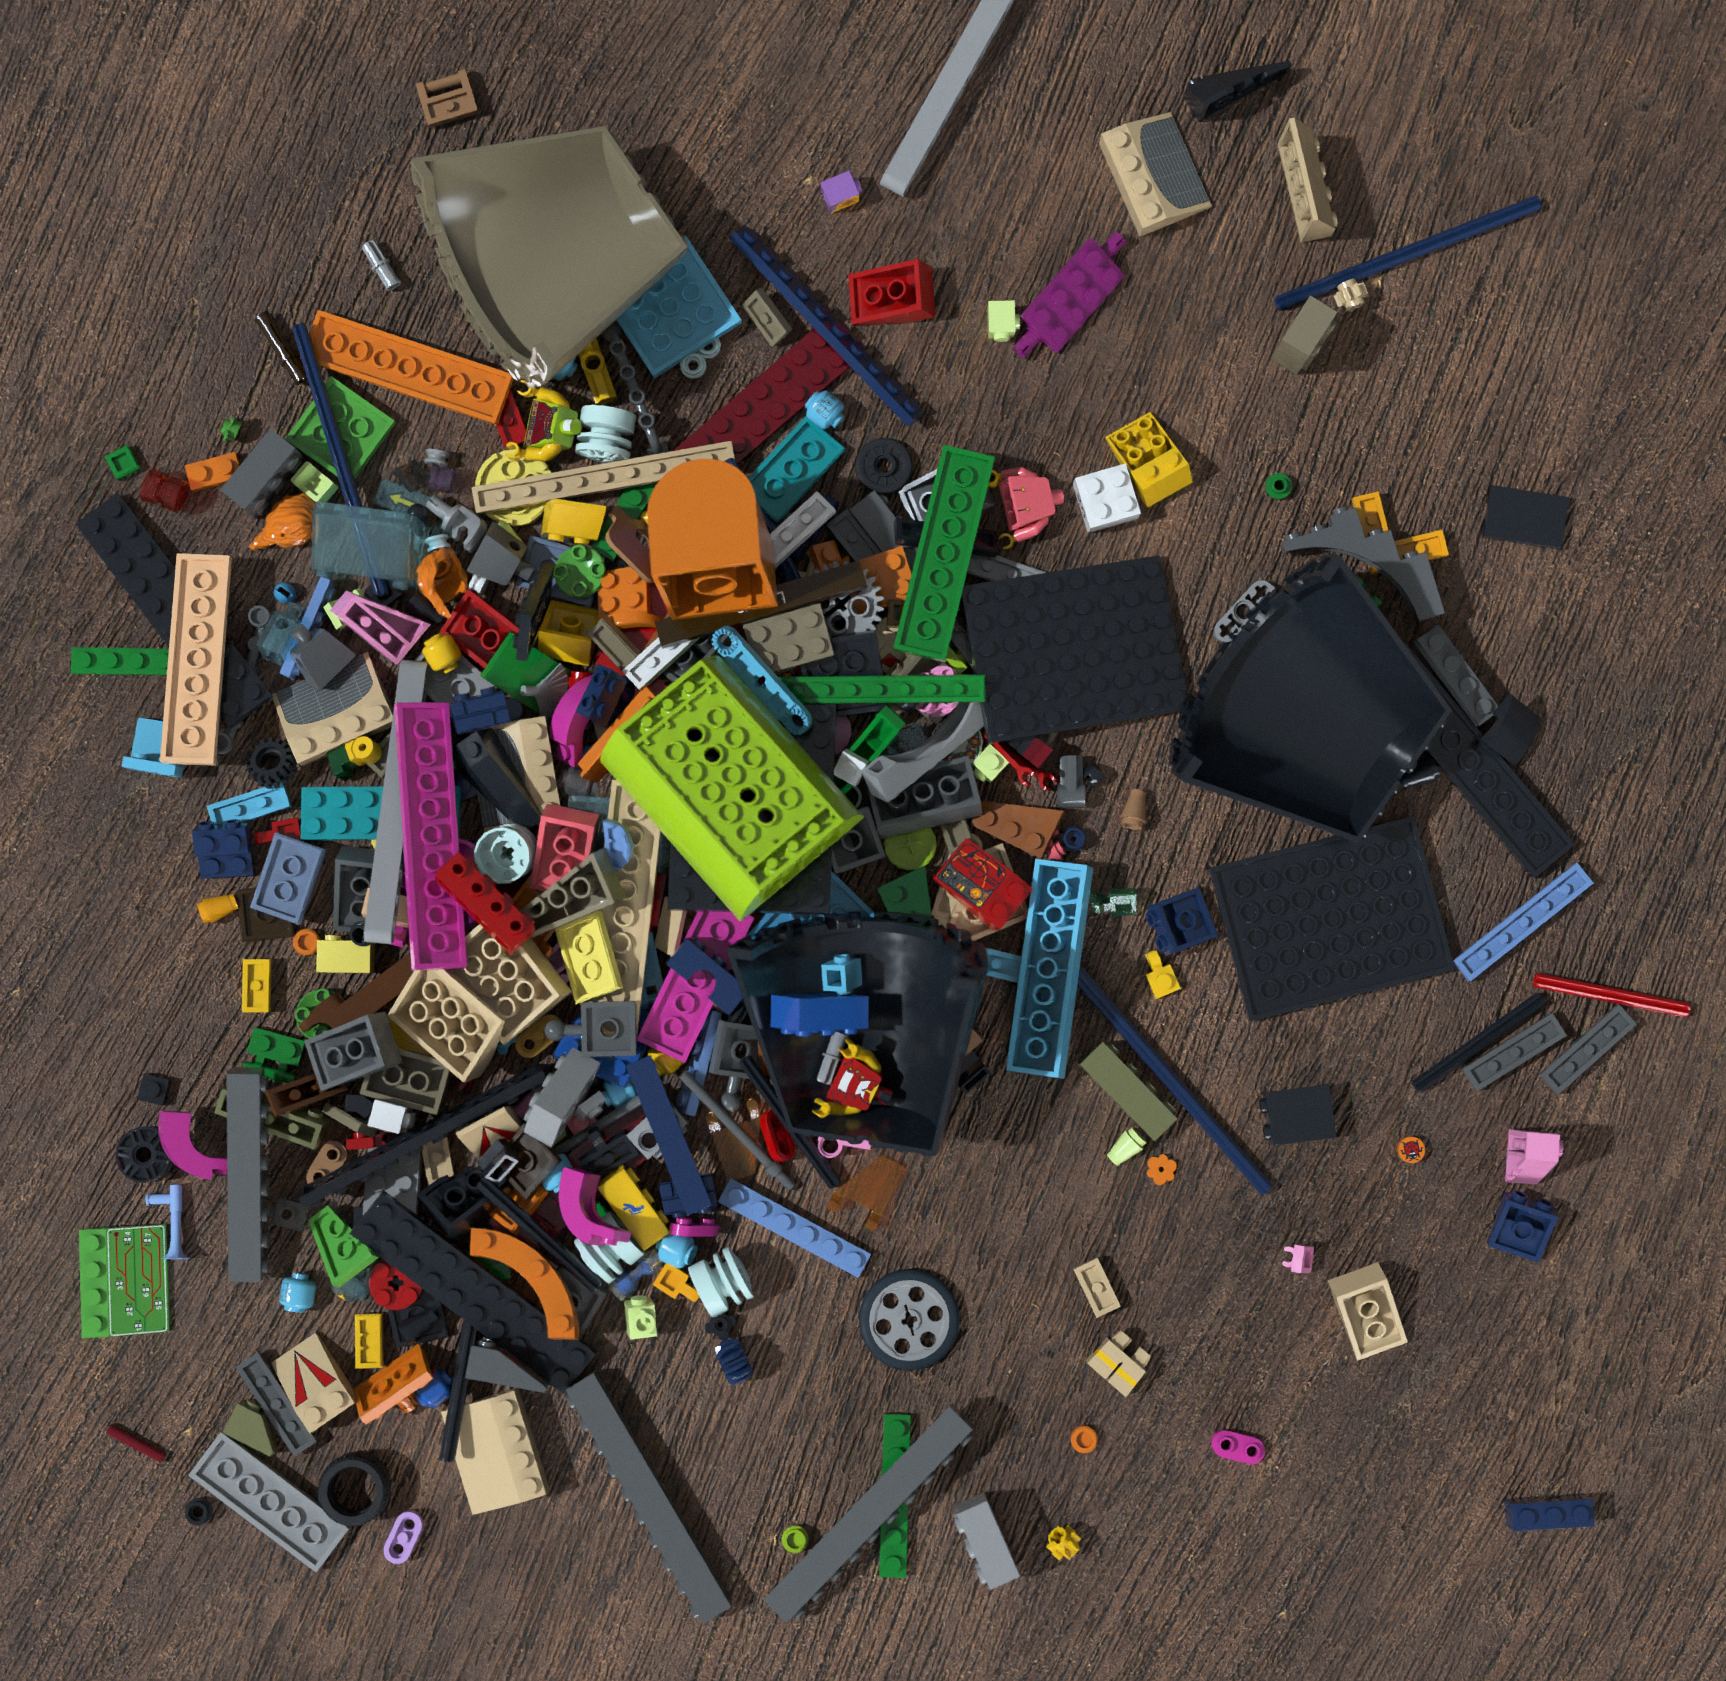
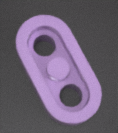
(404, 1536)

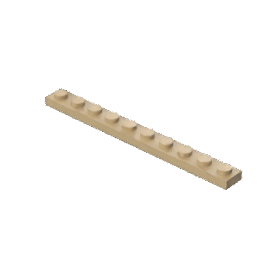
(590, 479)

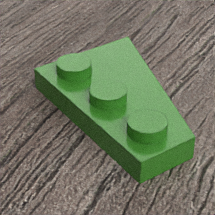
(340, 1251)

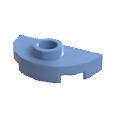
(617, 843)

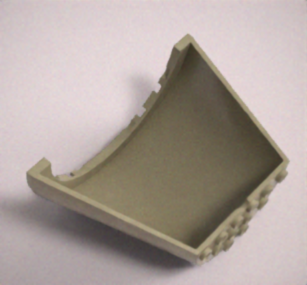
(544, 242)

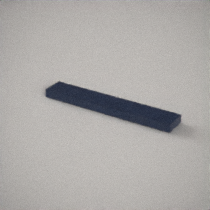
(669, 1135)

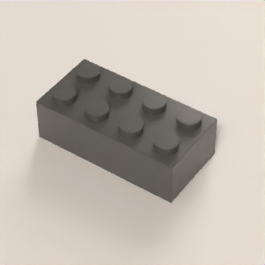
(937, 798)

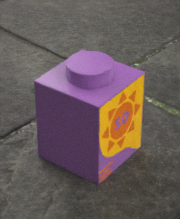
(840, 191)

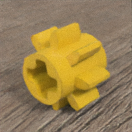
(1063, 1542)

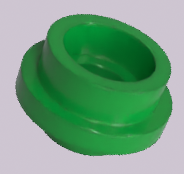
(1273, 492)

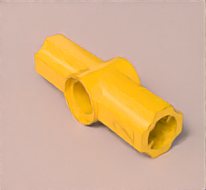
(598, 379)

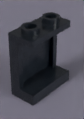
(1298, 1115)

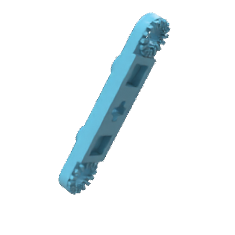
(749, 668)

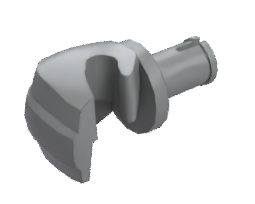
(458, 520)

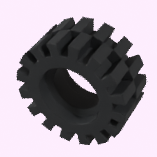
(264, 752)

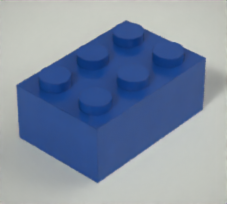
(819, 1013)

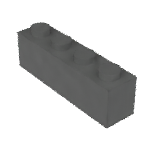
(1455, 675)

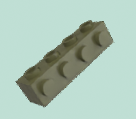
(300, 1126)

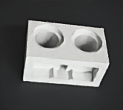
(391, 1117)

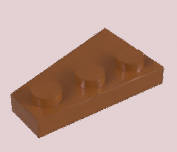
(1020, 825)

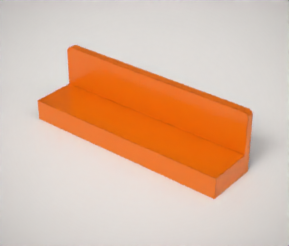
(590, 763)

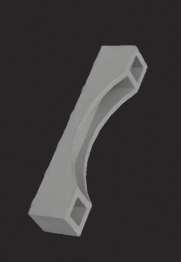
(893, 773)

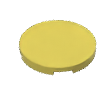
(501, 468)

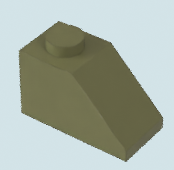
(252, 1427)

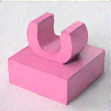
(1302, 1258)

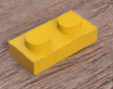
(256, 985)

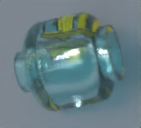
(354, 1289)

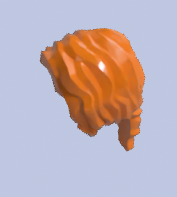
(287, 523)
(441, 578)

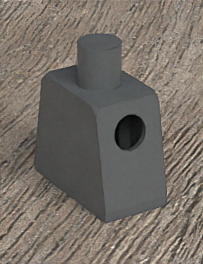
(500, 557)
(318, 655)

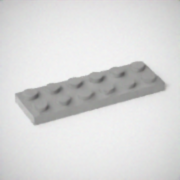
(268, 1501)

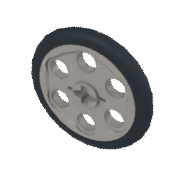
(935, 1294)

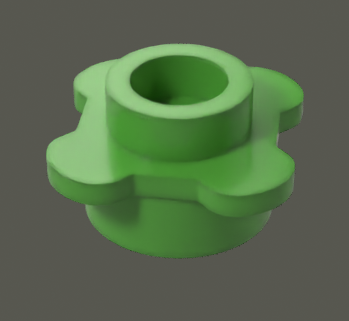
(230, 429)

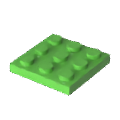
(359, 424)

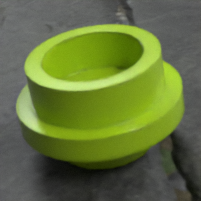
(795, 1539)

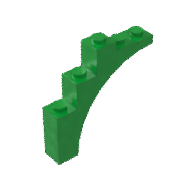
(874, 741)

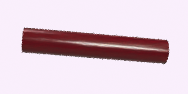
(136, 1443)

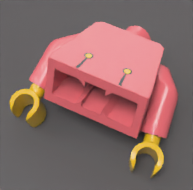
(1026, 502)

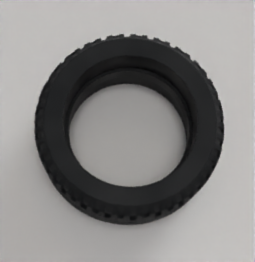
(330, 1504)

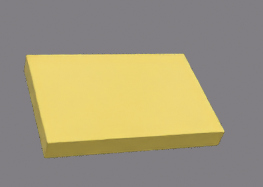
(588, 957)

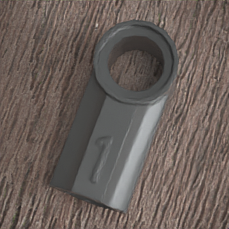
(1071, 787)

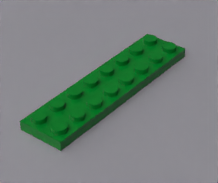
(944, 553)

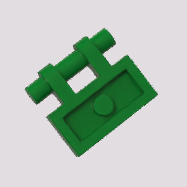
(276, 1047)

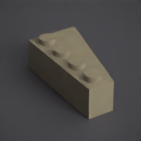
(578, 893)

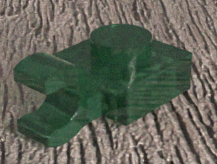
(1118, 903)

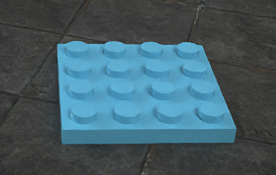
(678, 315)

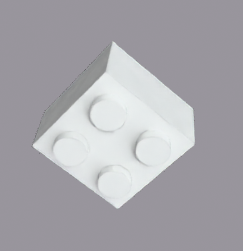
(1106, 498)

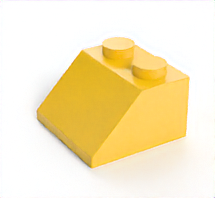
(572, 521)
(564, 633)

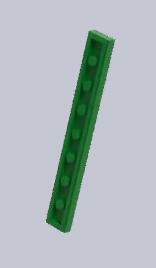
(887, 688)

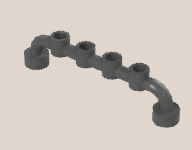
(637, 397)
(259, 617)

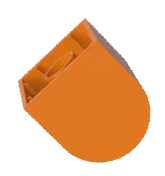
(709, 542)

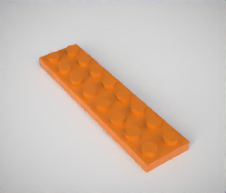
(410, 367)

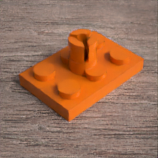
(393, 1385)

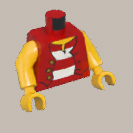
(854, 1084)

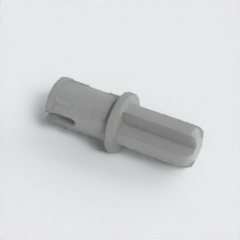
(381, 265)
(831, 1058)

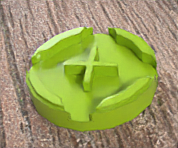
(911, 849)

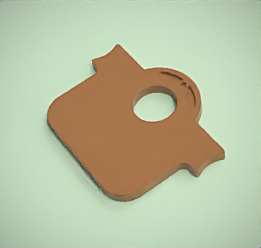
(624, 542)

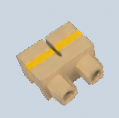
(1116, 1366)

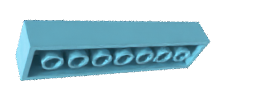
(1049, 968)

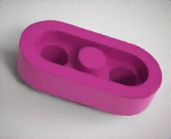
(702, 1228)
(1238, 1446)

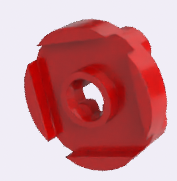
(385, 1294)

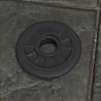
(893, 479)

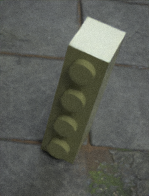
(1128, 1091)

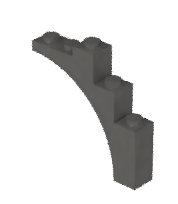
(1345, 536)

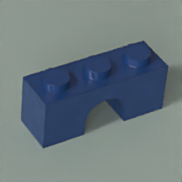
(691, 958)
(1559, 1513)

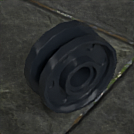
(130, 1160)

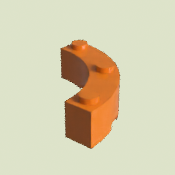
(539, 1272)

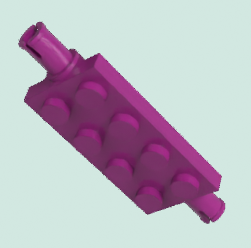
(1071, 296)

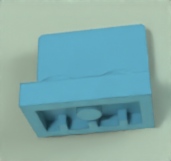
(147, 750)

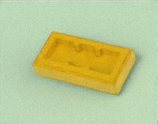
(369, 1340)

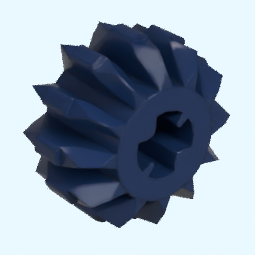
(733, 1361)

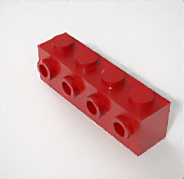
(485, 903)

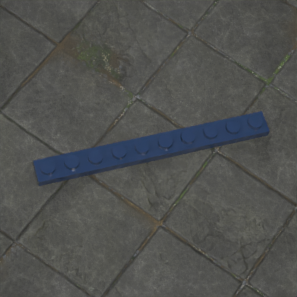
(827, 326)

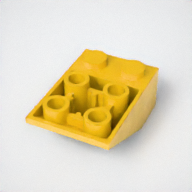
(1151, 459)

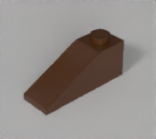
(300, 1094)

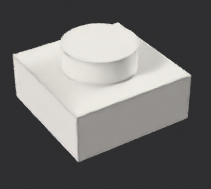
(850, 767)
(591, 1107)

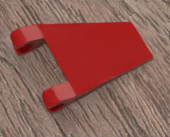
(1024, 766)

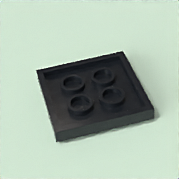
(854, 656)

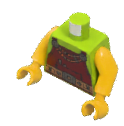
(549, 426)

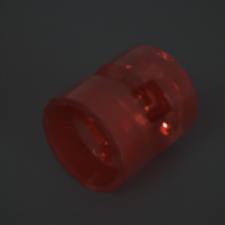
(160, 489)

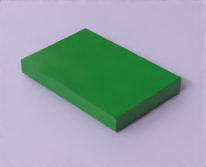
(511, 674)

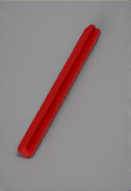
(1611, 995)

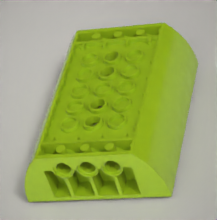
(700, 800)

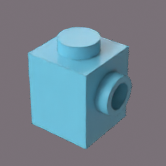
(842, 974)

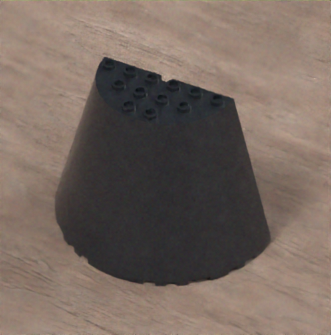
(1310, 707)
(920, 1019)

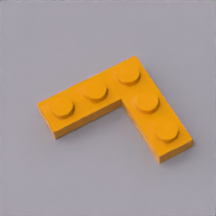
(1372, 518)

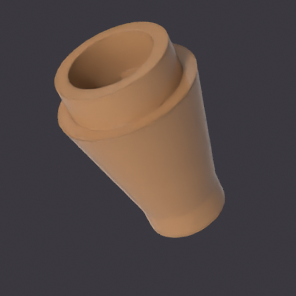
(1134, 811)

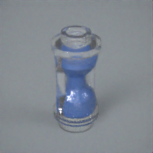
(627, 1282)

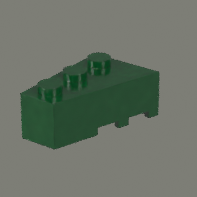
(907, 894)

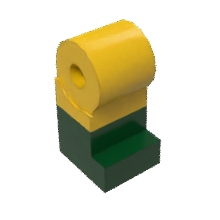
(353, 755)

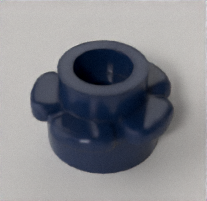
(1080, 837)

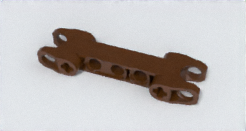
(366, 1001)

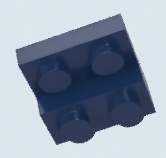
(605, 696)
(223, 849)
(1181, 922)
(1523, 1225)

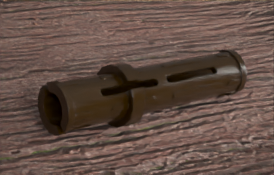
(287, 357)

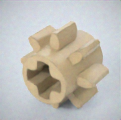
(1351, 294)

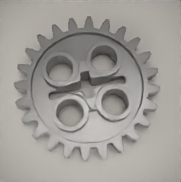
(855, 621)

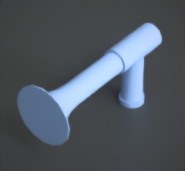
(175, 1201)

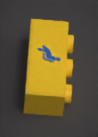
(634, 1206)

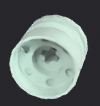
(605, 428)
(492, 849)
(602, 1258)
(720, 1282)

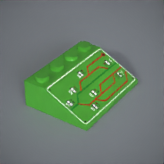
(124, 1280)

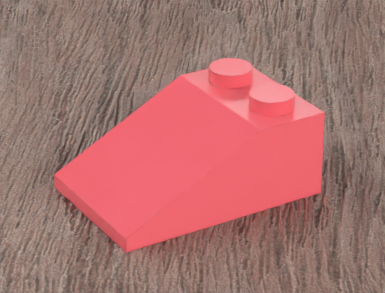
(562, 843)

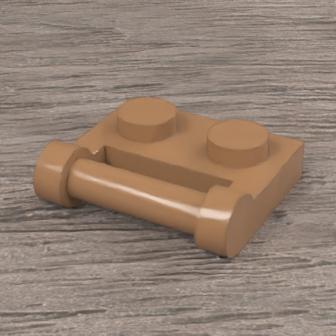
(450, 105)

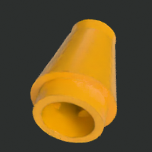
(216, 907)

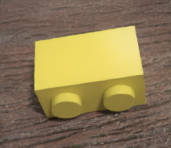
(344, 956)

